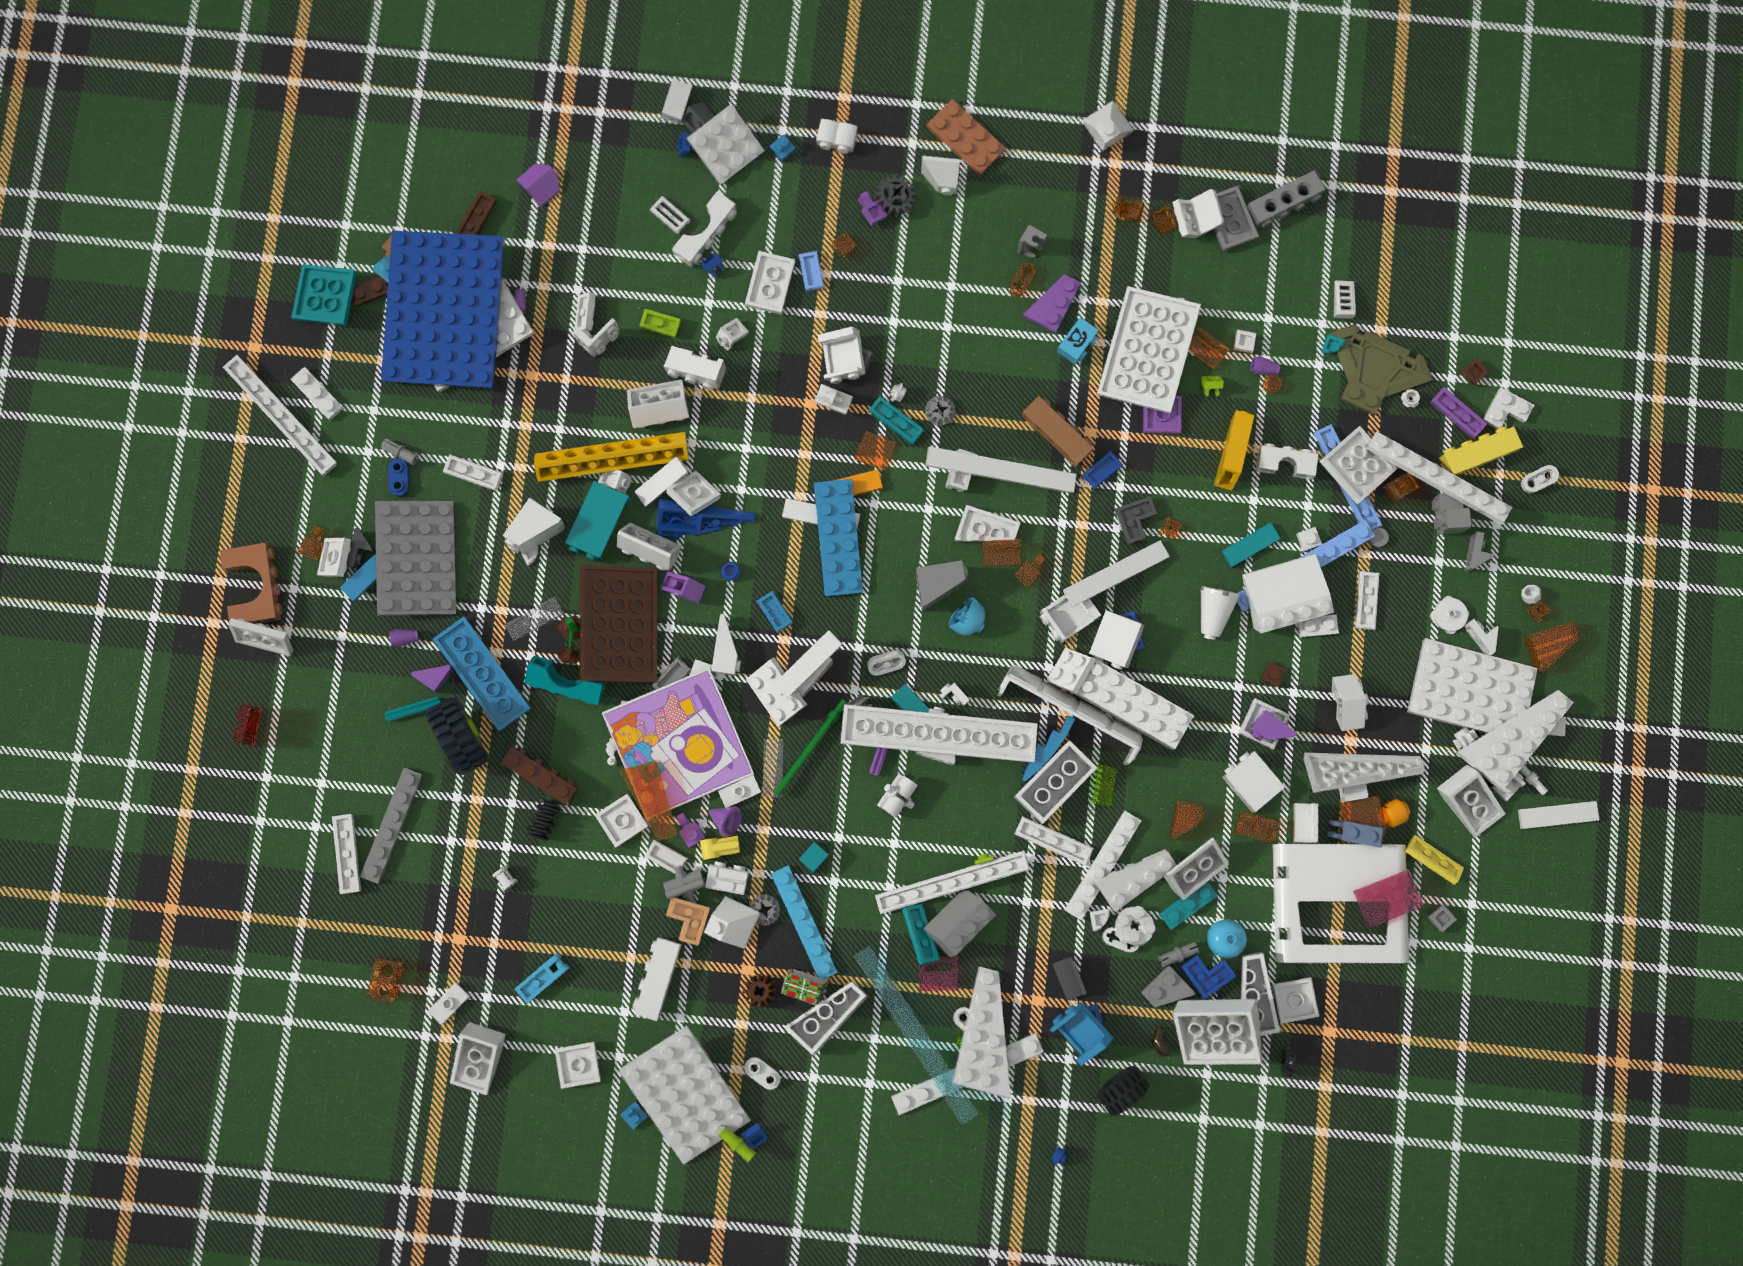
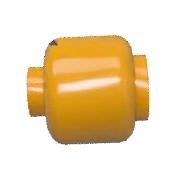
(1395, 812)

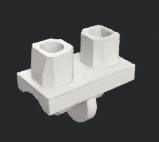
(833, 399)

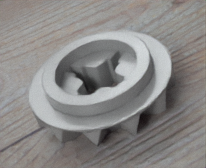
(936, 418)
(773, 913)

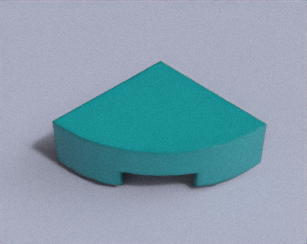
(1332, 344)

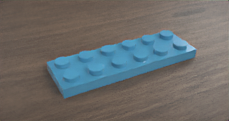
(838, 537)
(482, 674)

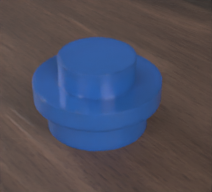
(730, 571)
(1059, 1156)

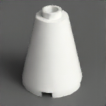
(1216, 610)

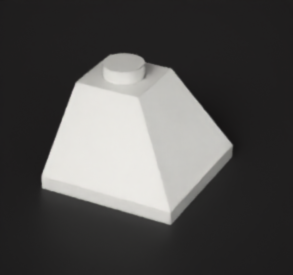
(1107, 125)
(941, 173)
(732, 922)

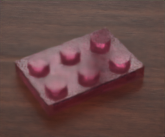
(1388, 898)

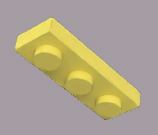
(1434, 859)

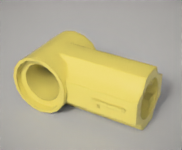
(715, 847)

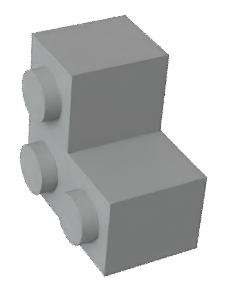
(1450, 515)

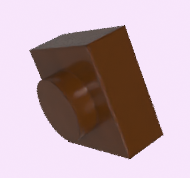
(1474, 372)
(1273, 674)

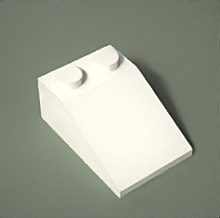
(1471, 800)
(477, 1058)

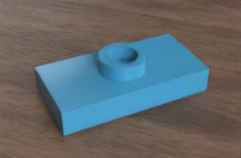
(774, 612)

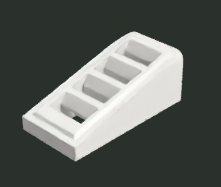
(1338, 312)

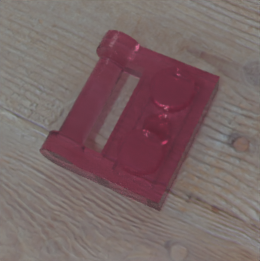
(939, 979)

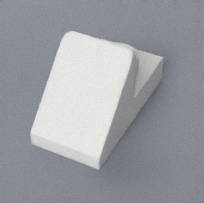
(1486, 641)

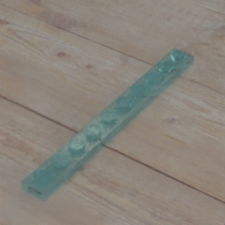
(915, 1035)

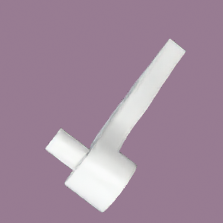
(611, 749)

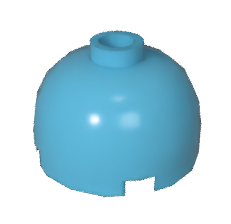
(968, 618)
(1226, 938)

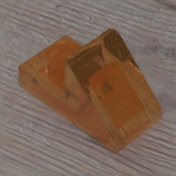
(1401, 487)

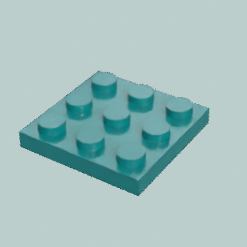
(324, 294)

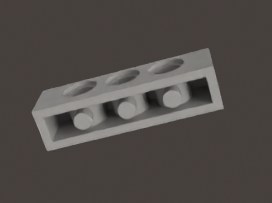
(1309, 183)

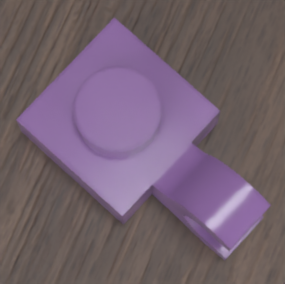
(871, 210)
(691, 832)

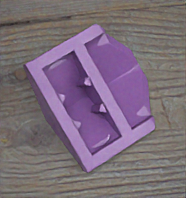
(540, 183)

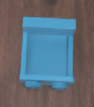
(1082, 1031)

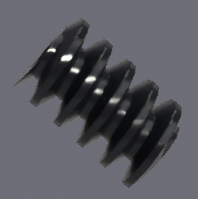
(544, 820)

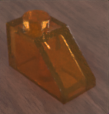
(1185, 818)

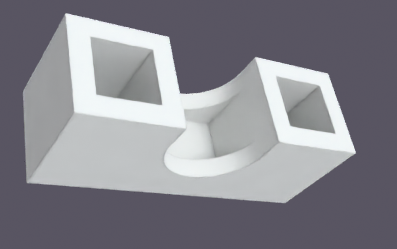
(1303, 461)

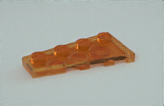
(649, 792)

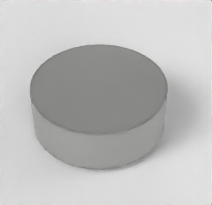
(1380, 539)

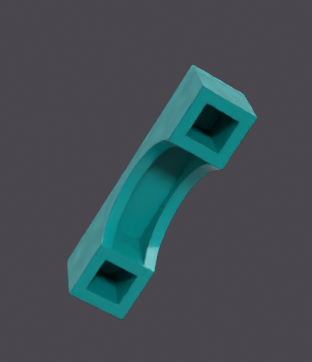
(543, 675)

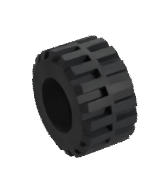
(1123, 1090)

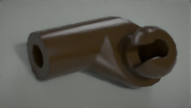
(1159, 1044)

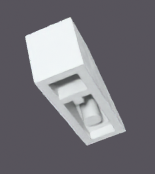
(725, 654)

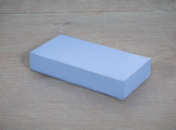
(811, 271)

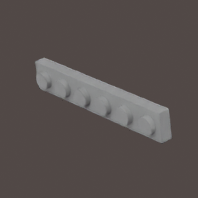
(391, 825)

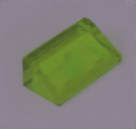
(1104, 785)

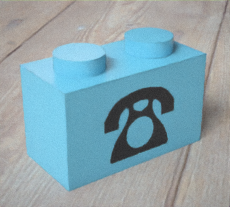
(1077, 341)

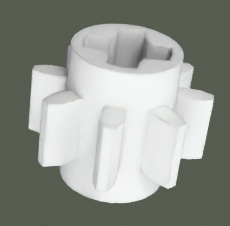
(1464, 737)

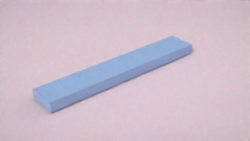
(1364, 510)

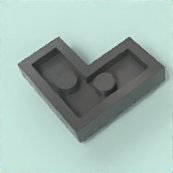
(1130, 517)

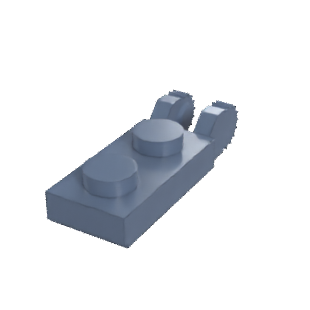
(1358, 833)

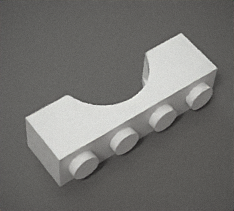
(691, 248)

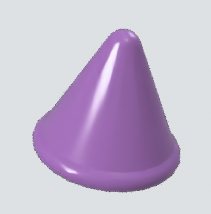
(726, 820)

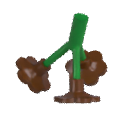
(570, 629)

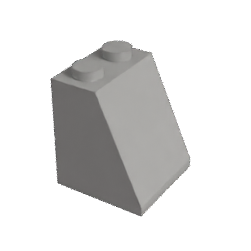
(939, 581)

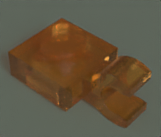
(311, 546)
(1028, 572)

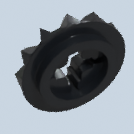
(1288, 1061)

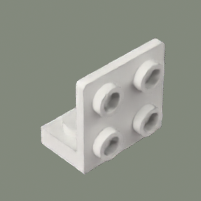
(598, 343)

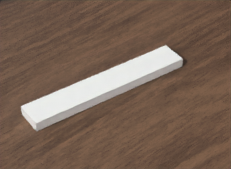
(1116, 573)

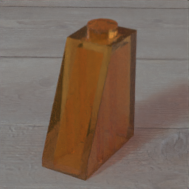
(1550, 644)

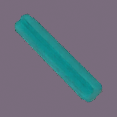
(411, 709)

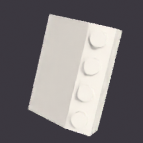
(1287, 593)
(1218, 1031)

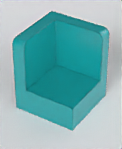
(813, 857)

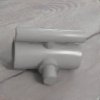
(684, 884)

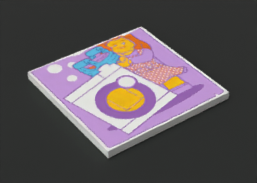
(687, 734)

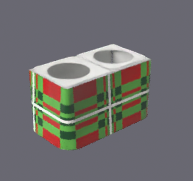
(804, 986)

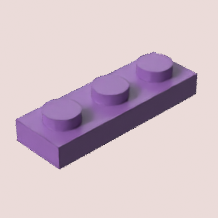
(1458, 413)

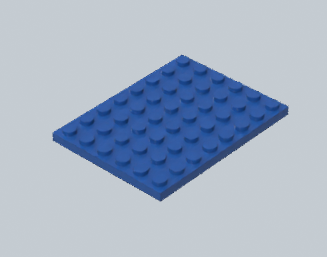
(442, 309)

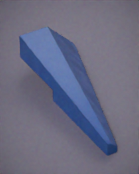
(675, 521)

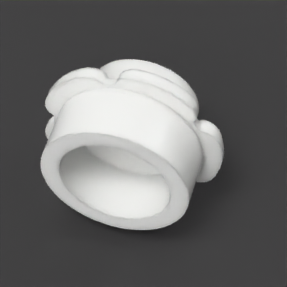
(1414, 395)

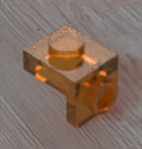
(1128, 209)

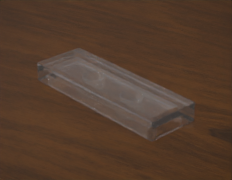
(534, 619)
(772, 766)

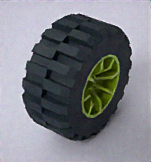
(457, 736)

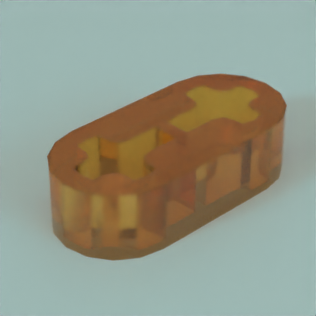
(1019, 277)

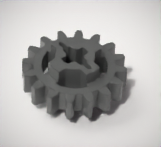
(899, 202)

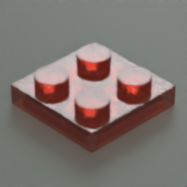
(247, 726)

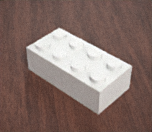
(1055, 782)

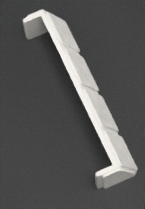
(1079, 709)

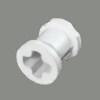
(505, 878)

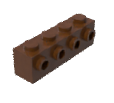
(540, 776)

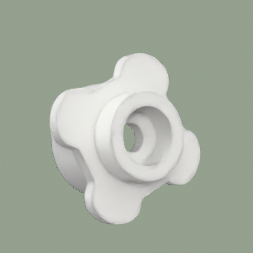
(897, 392)

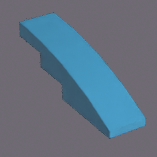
(361, 580)
(1043, 754)

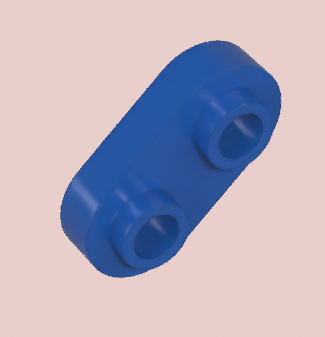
(400, 476)

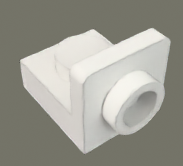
(731, 333)
(616, 480)
(958, 696)
(1511, 788)

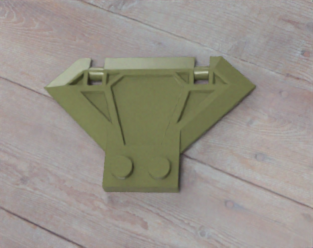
(1376, 369)

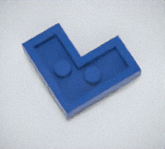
(1207, 980)

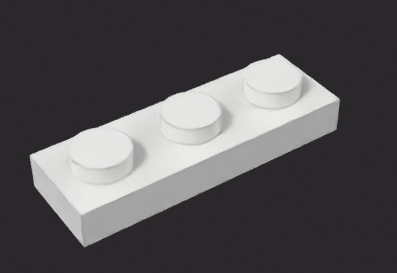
(317, 393)

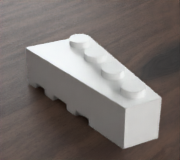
(1256, 986)
(823, 1020)

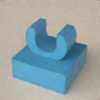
(782, 148)
(634, 1115)

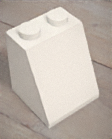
(532, 527)

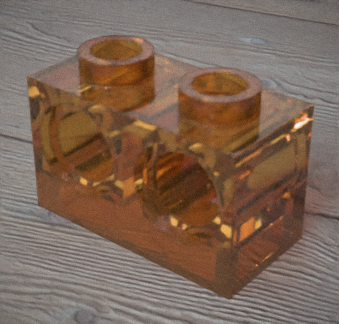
(380, 977)

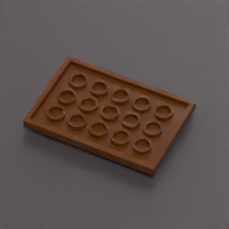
(618, 624)

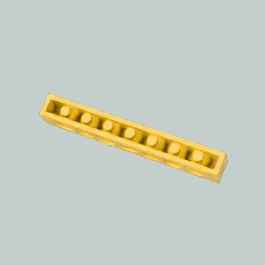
(610, 456)

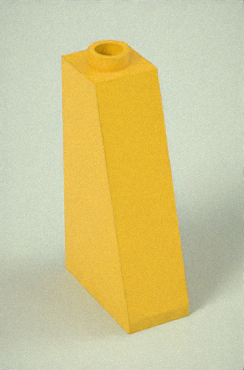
(1234, 450)

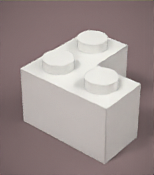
(1350, 702)

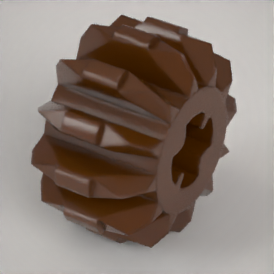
(758, 997)

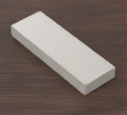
(473, 473)
(661, 480)
(1367, 600)

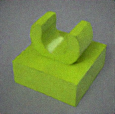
(1212, 382)

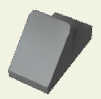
(1475, 556)

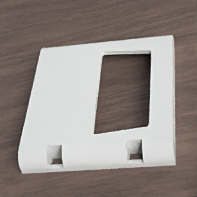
(1333, 874)

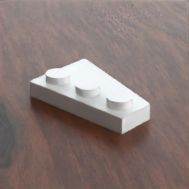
(985, 526)

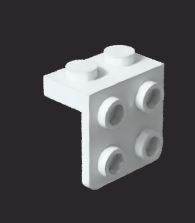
(1198, 214)

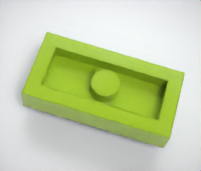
(660, 323)

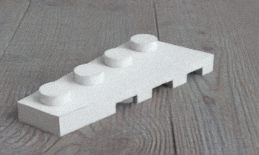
(1131, 881)

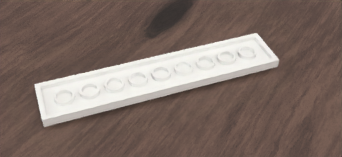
(939, 733)

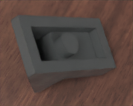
(358, 545)

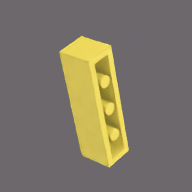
(1482, 451)

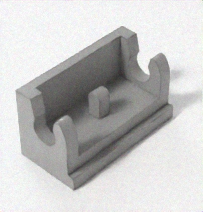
(1031, 238)

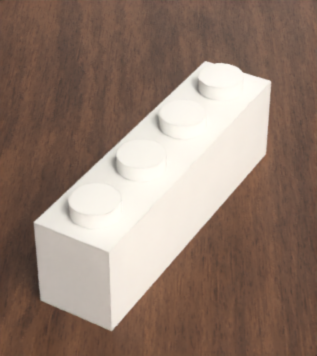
(658, 978)

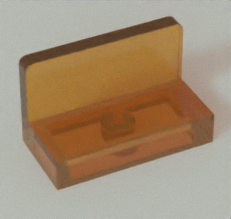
(1207, 348)
(1001, 552)

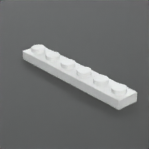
(1102, 864)

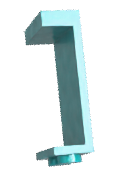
(596, 521)

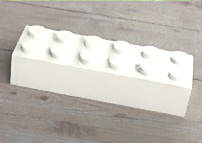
(1135, 705)

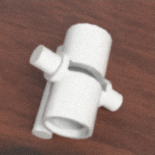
(898, 795)

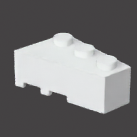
(695, 368)

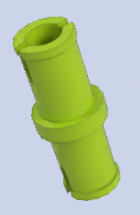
(737, 1144)

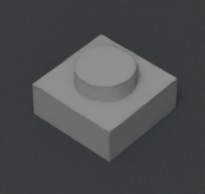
(1441, 918)

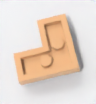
(693, 917)

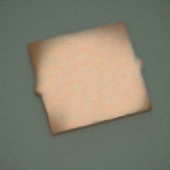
(875, 451)

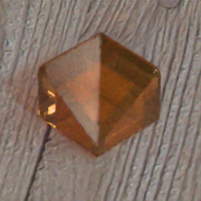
(1164, 219)

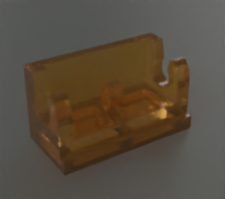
(1256, 827)

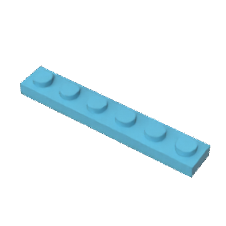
(804, 922)

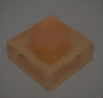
(844, 245)

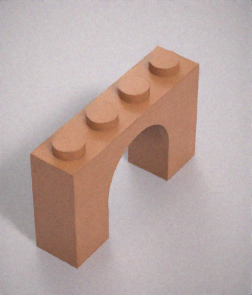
(266, 605)

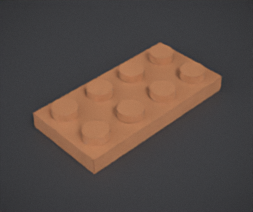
(966, 137)

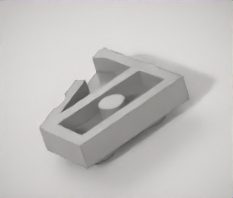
(1166, 988)

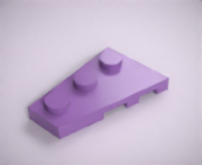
(1053, 304)

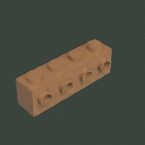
(1057, 431)

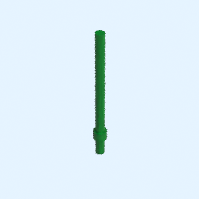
(833, 717)

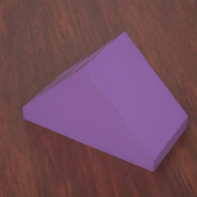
(434, 677)

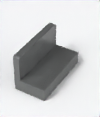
(696, 116)
(1069, 978)

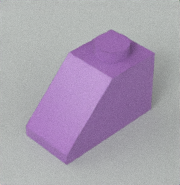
(682, 587)
(1270, 728)

